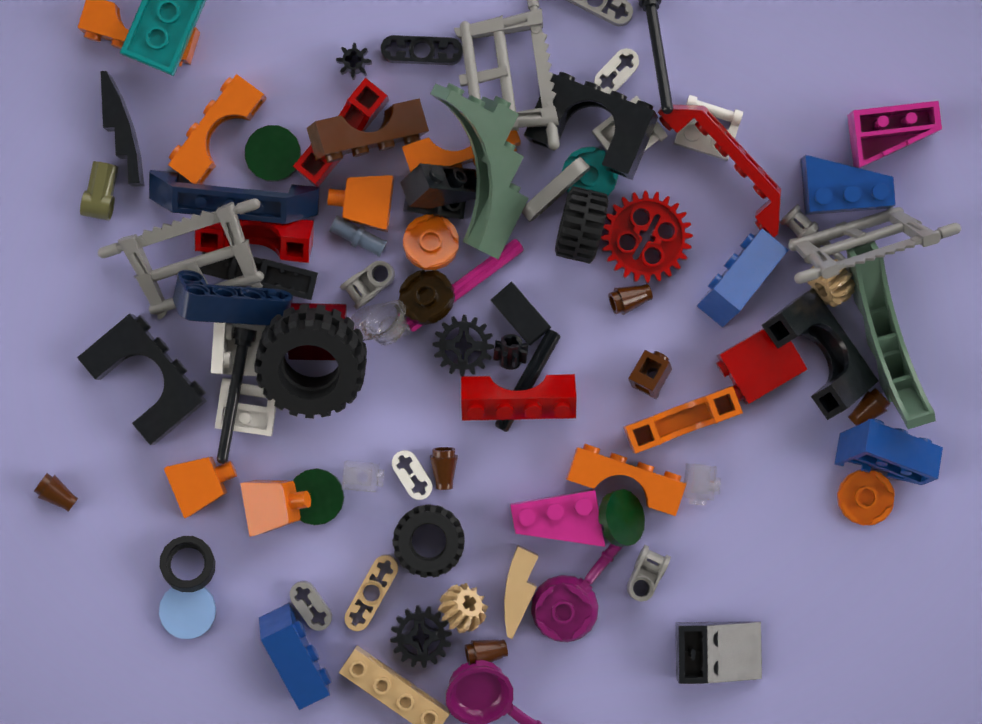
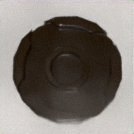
(427, 296)

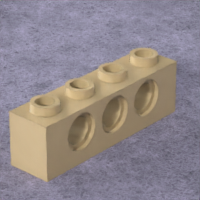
(393, 689)

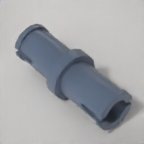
(358, 236)

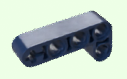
(225, 303)

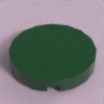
(272, 153)
(325, 495)
(621, 518)

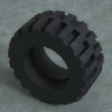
(305, 393)

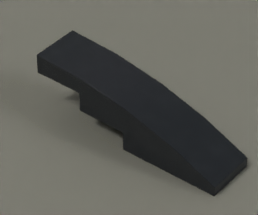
(117, 119)
(280, 276)

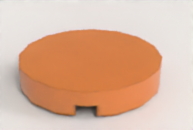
(430, 242)
(865, 497)

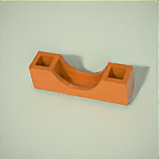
(104, 21)
(237, 101)
(427, 152)
(682, 419)
(661, 492)

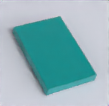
(162, 32)

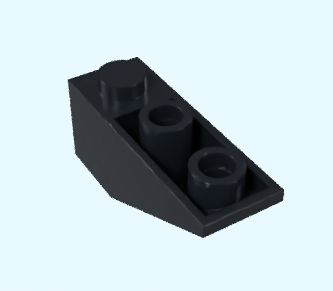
(439, 185)

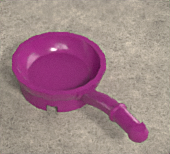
(567, 606)
(482, 695)

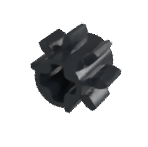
(347, 56)
(510, 351)

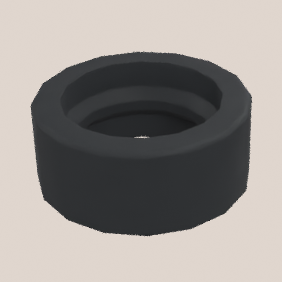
(181, 543)

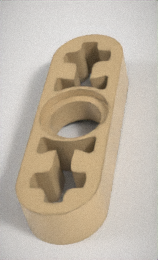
(367, 615)

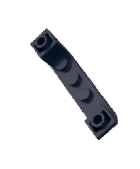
(194, 198)

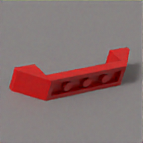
(767, 215)

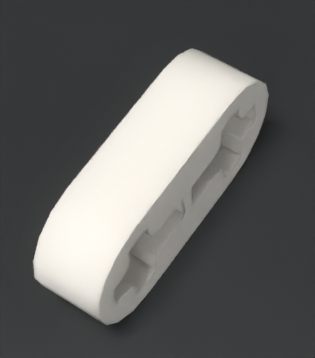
(611, 67)
(417, 470)

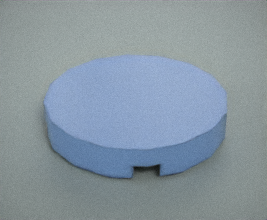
(187, 613)

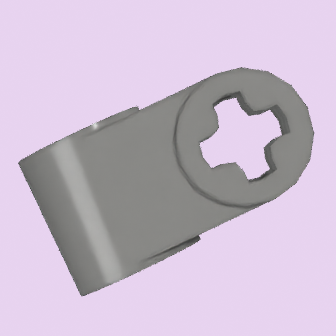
(367, 284)
(648, 572)

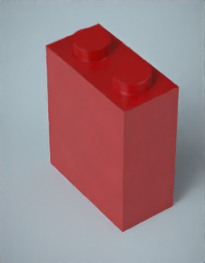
(759, 366)

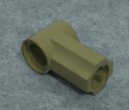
(99, 198)

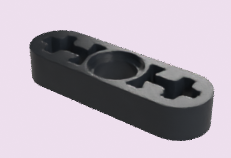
(400, 55)

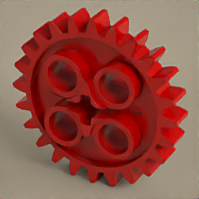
(669, 249)

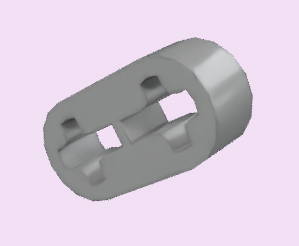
(305, 609)

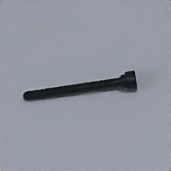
(651, 8)
(243, 340)

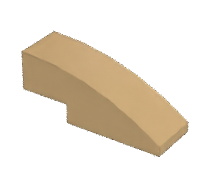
(518, 590)

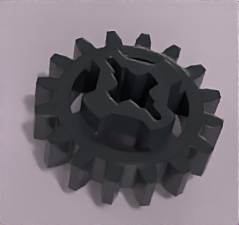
(477, 346)
(407, 637)

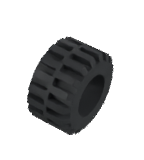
(581, 224)
(422, 565)

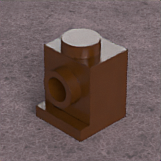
(647, 363)

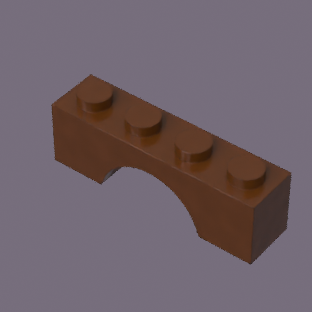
(335, 137)

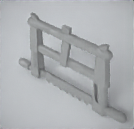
(498, 28)
(902, 222)
(148, 278)

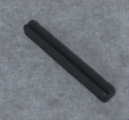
(533, 369)

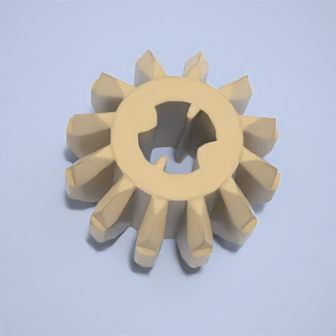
(834, 289)
(462, 608)

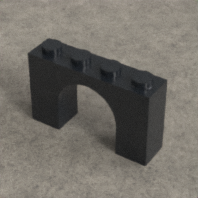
(632, 121)
(848, 371)
(179, 395)

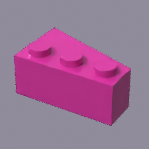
(890, 128)
(560, 517)

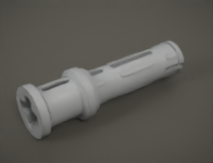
(809, 228)

